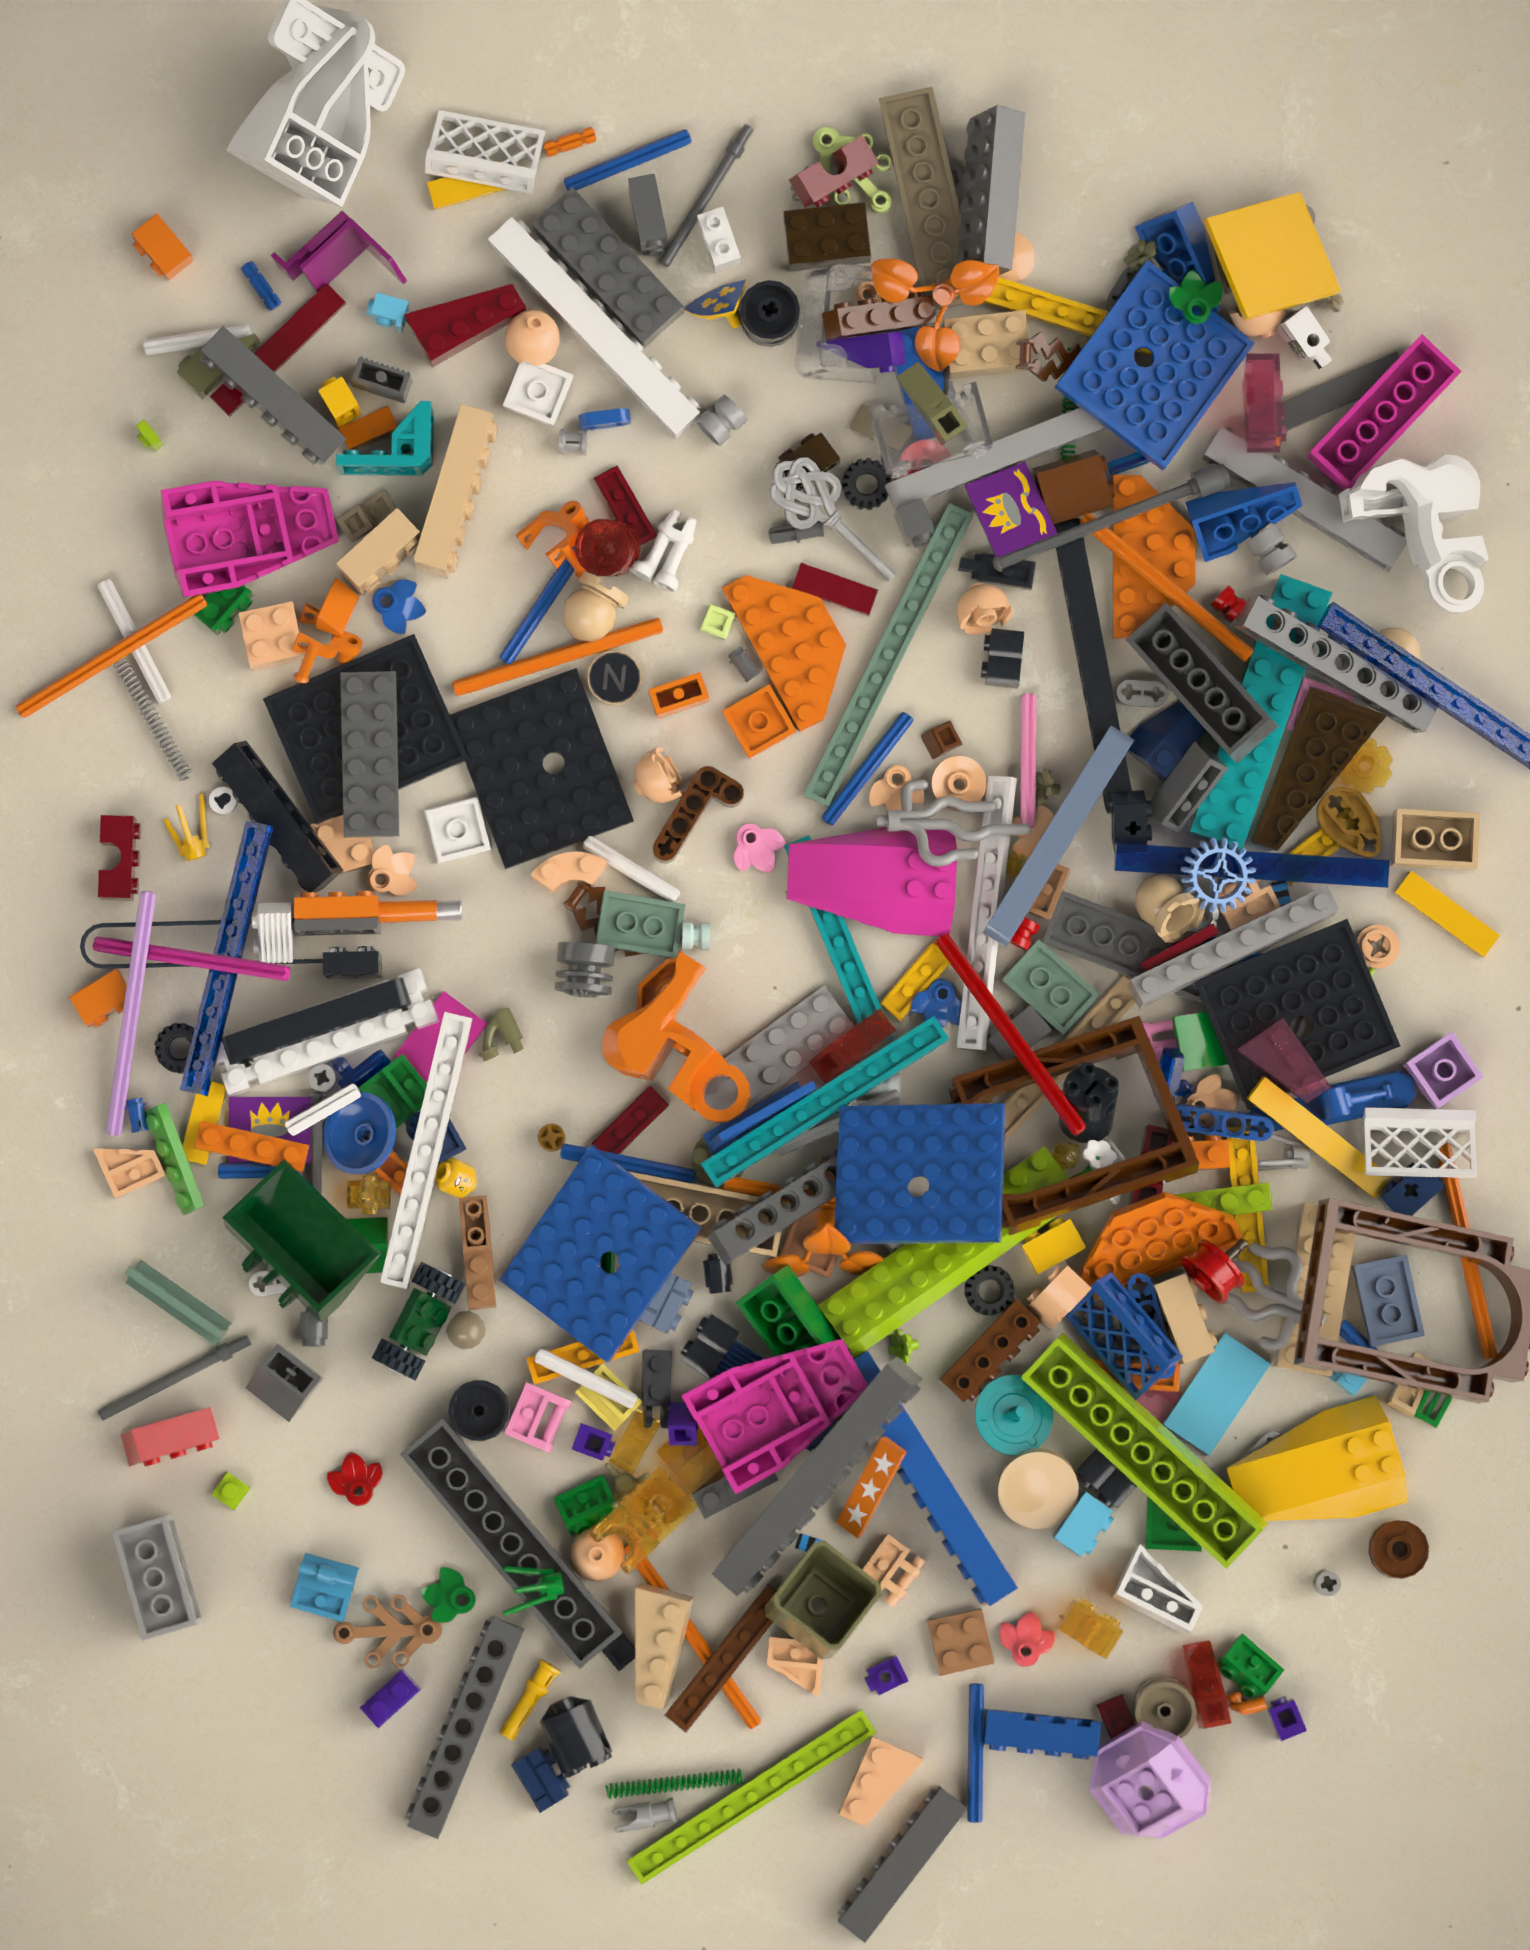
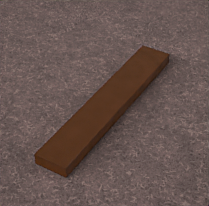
(721, 1663)

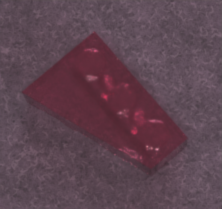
(1263, 404)
(1285, 1060)

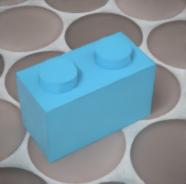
(1084, 1524)

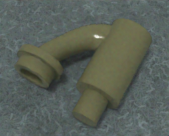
(509, 1032)

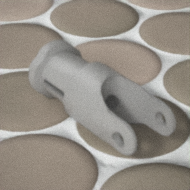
(647, 1815)

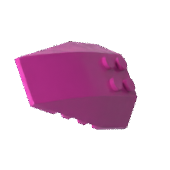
(241, 531)
(877, 880)
(773, 1408)

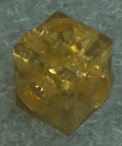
(375, 1194)

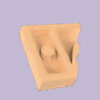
(129, 1169)
(795, 1663)

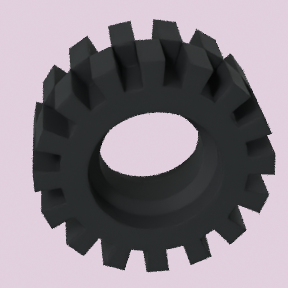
(854, 495)
(162, 1046)
(1006, 1290)

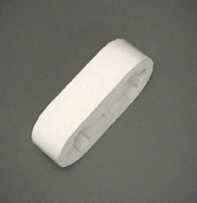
(269, 1290)

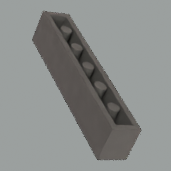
(902, 1863)

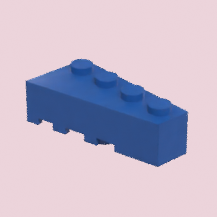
(1042, 1732)

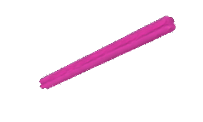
(196, 959)

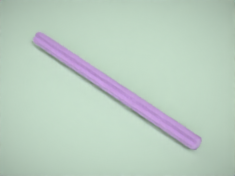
(130, 1013)

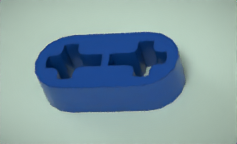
(604, 419)

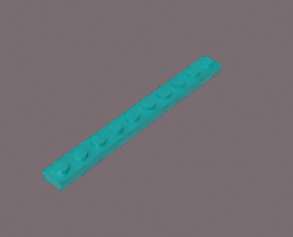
(824, 1102)

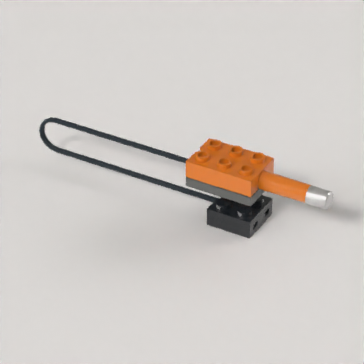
(332, 916)

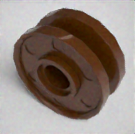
(1415, 1549)

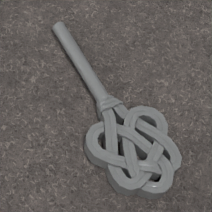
(787, 486)

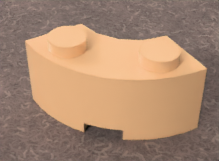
(569, 868)
(1057, 1297)

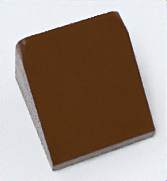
(941, 740)

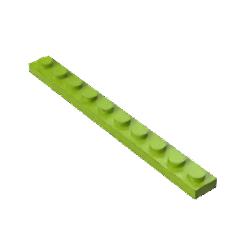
(751, 1796)

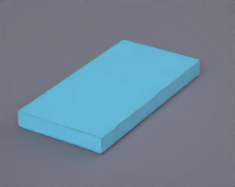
(1216, 1394)

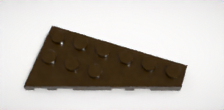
(1318, 750)

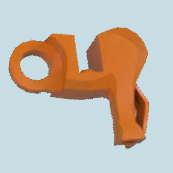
(644, 1039)

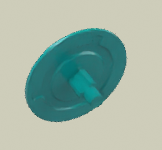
(1012, 1416)

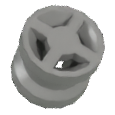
(325, 1085)

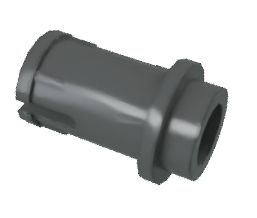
(743, 664)

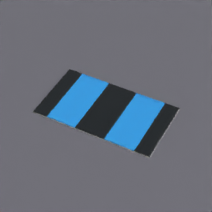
(1281, 892)
(805, 1542)

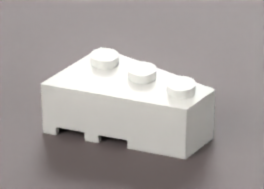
(1156, 1594)

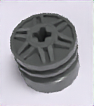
(584, 969)

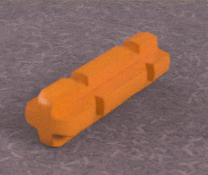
(569, 141)

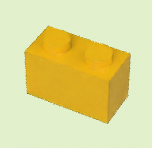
(339, 401)
(1052, 1246)

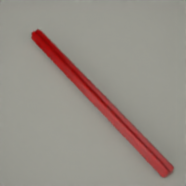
(1011, 1034)

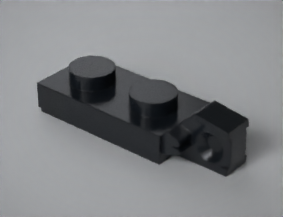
(982, 569)

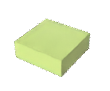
(717, 621)

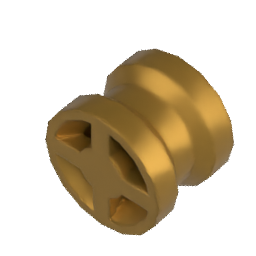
(551, 1134)

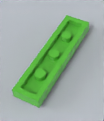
(174, 1159)

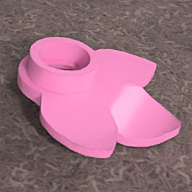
(759, 851)

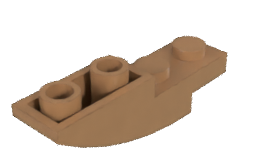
(477, 1252)

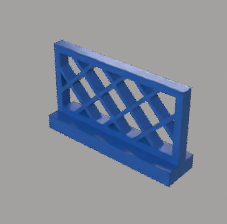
(752, 1118)
(1134, 1324)

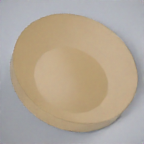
(1037, 1488)

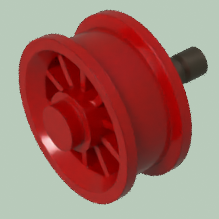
(1214, 1270)

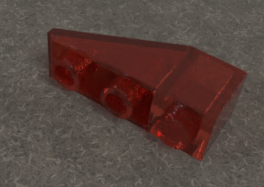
(852, 1046)
(1206, 1685)

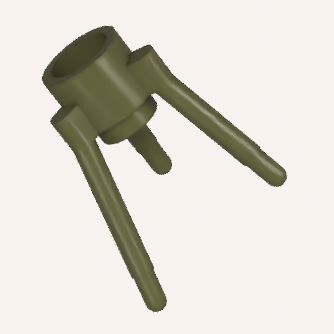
(625, 1483)

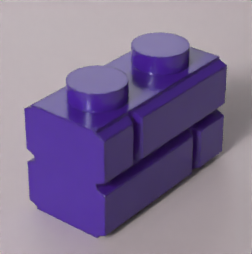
(390, 1698)

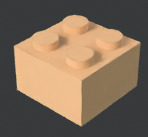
(270, 635)

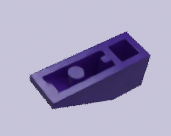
(875, 350)

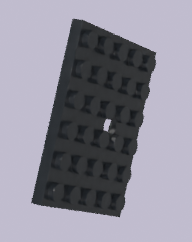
(311, 725)
(523, 803)
(1311, 978)

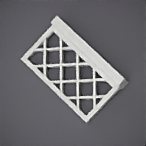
(481, 168)
(1420, 1121)

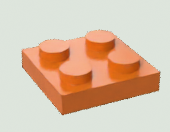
(759, 721)

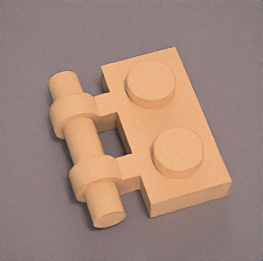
(1255, 905)
(886, 1561)

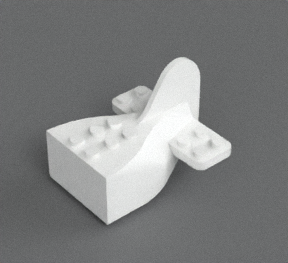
(317, 117)

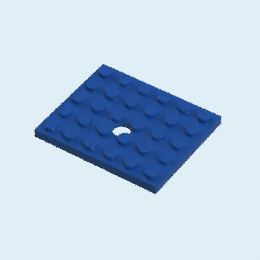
(1158, 403)
(947, 1144)
(594, 1214)

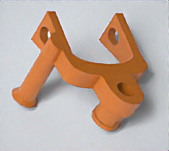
(570, 519)
(347, 646)

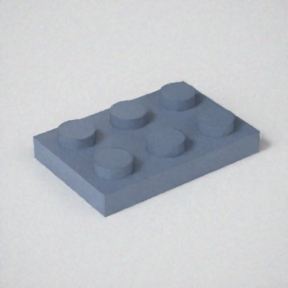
(1388, 1300)

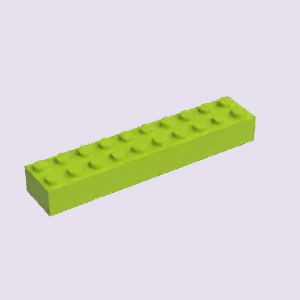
(926, 1271)
(1144, 1450)

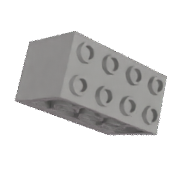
(157, 1577)

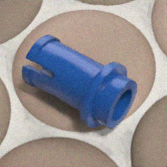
(137, 1112)

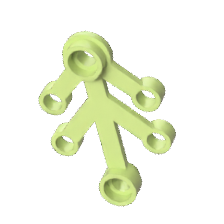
(838, 142)

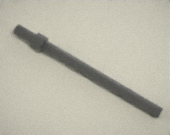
(734, 150)
(223, 1352)

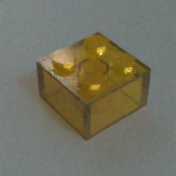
(1089, 1628)

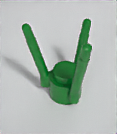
(550, 1585)

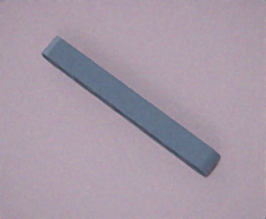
(1058, 836)

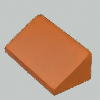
(368, 429)
(337, 608)

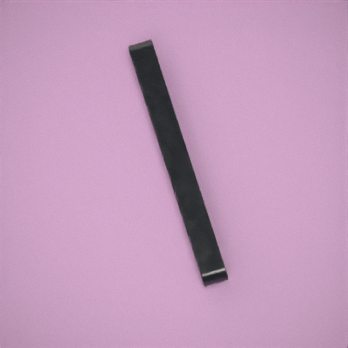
(1090, 650)

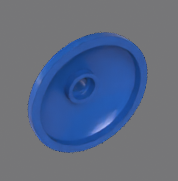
(348, 1131)

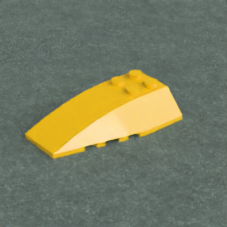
(1325, 1467)

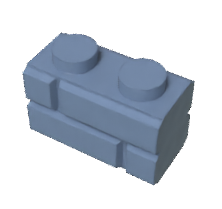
(666, 1304)

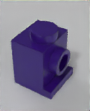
(681, 1425)
(583, 1438)
(889, 1665)
(1293, 1726)

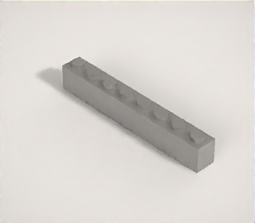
(1320, 505)
(1233, 947)

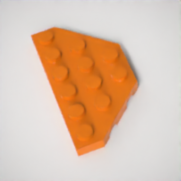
(1158, 537)
(793, 643)
(1155, 1237)

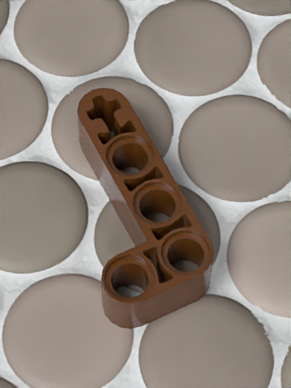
(690, 816)

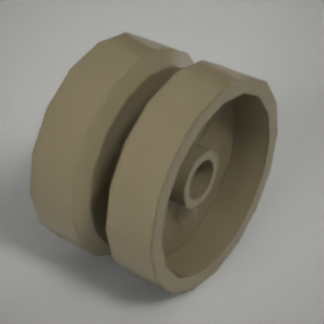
(1168, 1692)

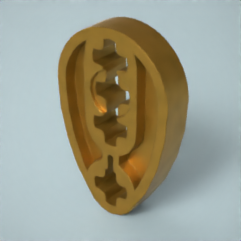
(1359, 810)

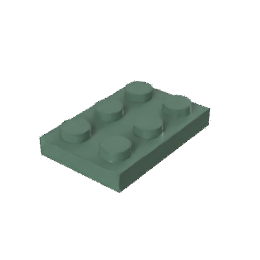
(640, 924)
(1050, 987)

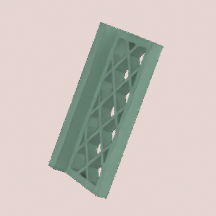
(177, 1302)

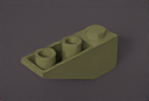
(932, 403)

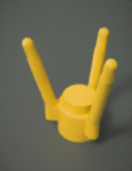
(193, 847)

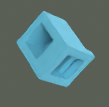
(388, 311)
(1349, 1383)

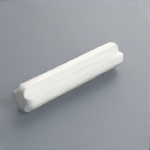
(322, 1109)

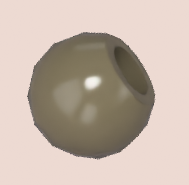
(465, 1330)

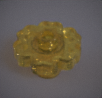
(1376, 776)

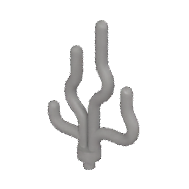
(918, 821)
(1291, 1301)

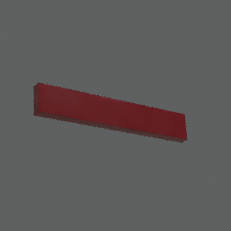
(287, 341)

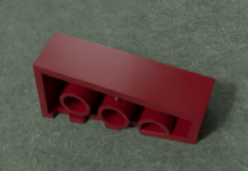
(462, 322)

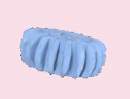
(1220, 861)

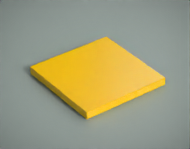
(1272, 256)

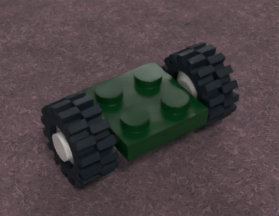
(419, 1321)

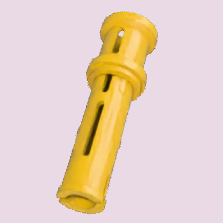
(535, 1688)

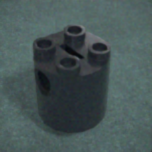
(1094, 1097)
(575, 1735)

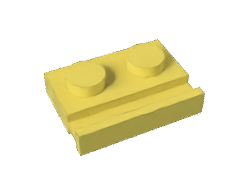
(608, 1410)

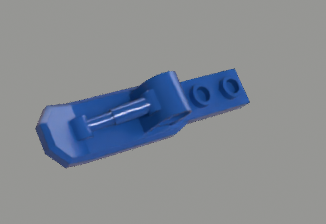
(1350, 1098)

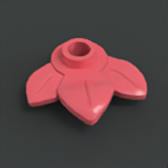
(1026, 1635)

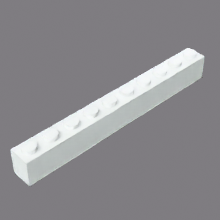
(594, 327)

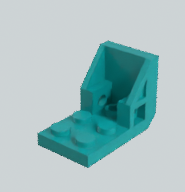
(412, 434)

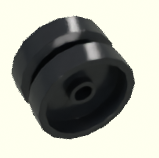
(783, 321)
(467, 1422)

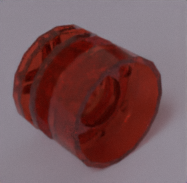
(592, 549)

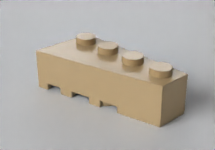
(659, 1638)

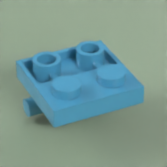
(324, 1587)

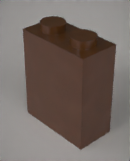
(1074, 486)

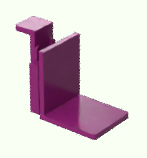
(333, 251)

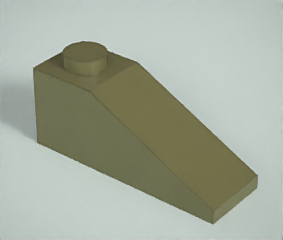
(199, 377)

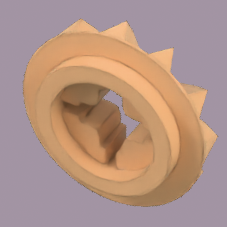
(1390, 945)

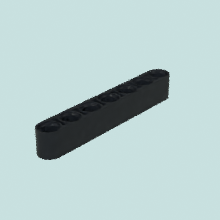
(316, 1021)

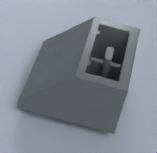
(284, 1382)

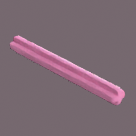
(1028, 760)

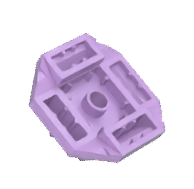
(1155, 1760)

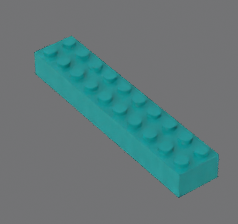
(1274, 686)

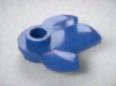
(402, 605)
(931, 1005)

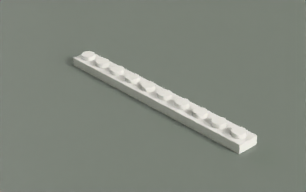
(987, 898)
(426, 1150)

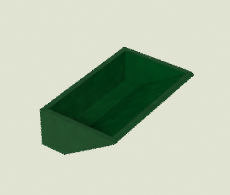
(300, 1241)

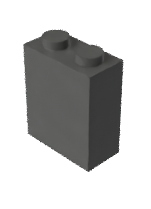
(648, 214)

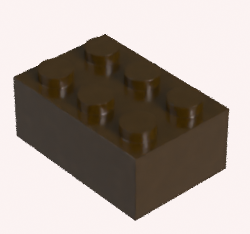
(827, 236)

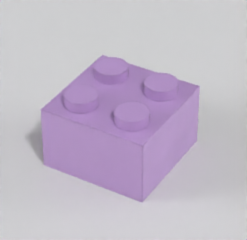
(1443, 1070)

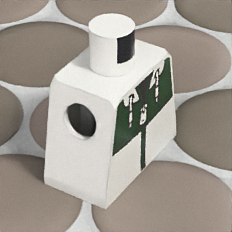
(1296, 329)

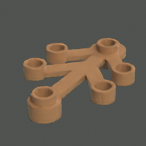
(392, 1631)

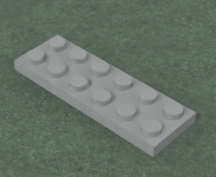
(781, 1049)

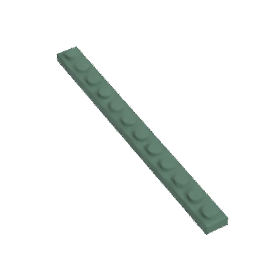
(888, 655)

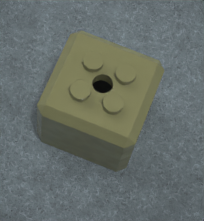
(836, 1581)

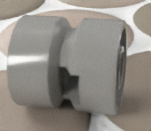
(721, 420)
(1271, 549)

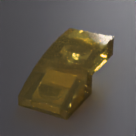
(633, 1443)

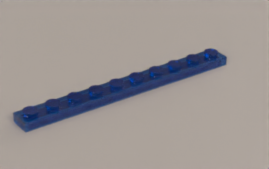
(1427, 682)
(1267, 865)
(230, 943)

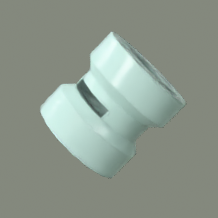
(696, 936)

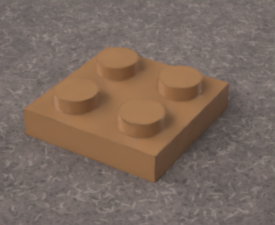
(960, 1642)

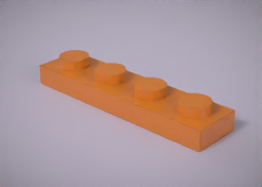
(250, 1146)

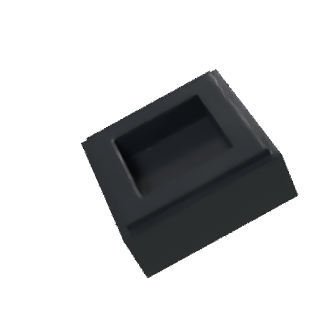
(620, 1652)

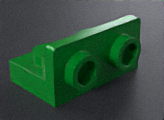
(223, 607)
(585, 1504)
(1249, 1667)

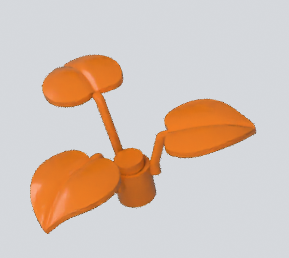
(969, 278)
(825, 1240)

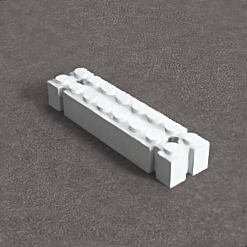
(335, 1044)

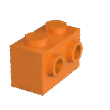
(1211, 1153)

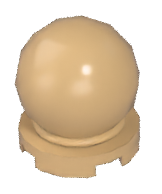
(591, 610)
(1167, 907)

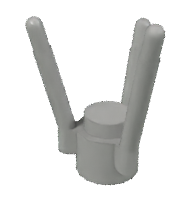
(1293, 1157)

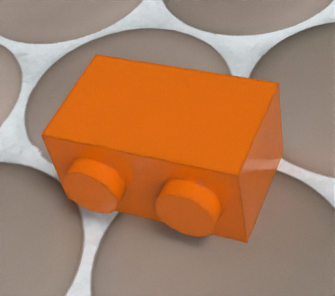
(162, 247)
(678, 695)
(101, 999)

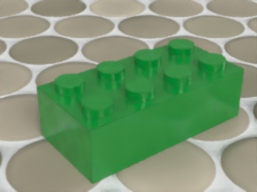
(786, 1314)

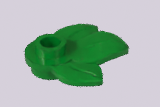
(1195, 294)
(444, 1595)

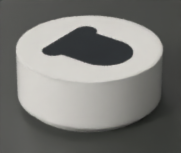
(222, 801)

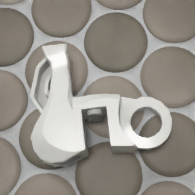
(1424, 498)

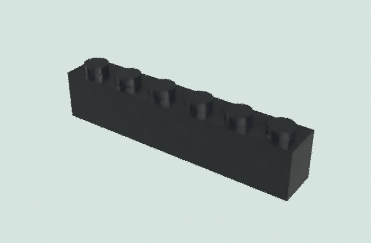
(270, 805)

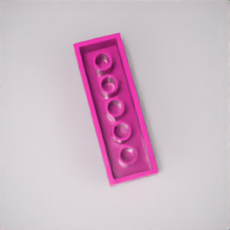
(1383, 413)

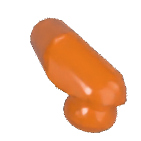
(1246, 1707)

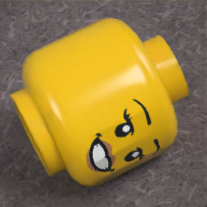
(455, 1178)

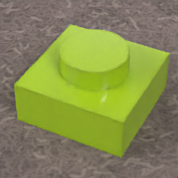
(148, 436)
(231, 1491)

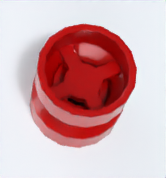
(1229, 604)
(1022, 935)

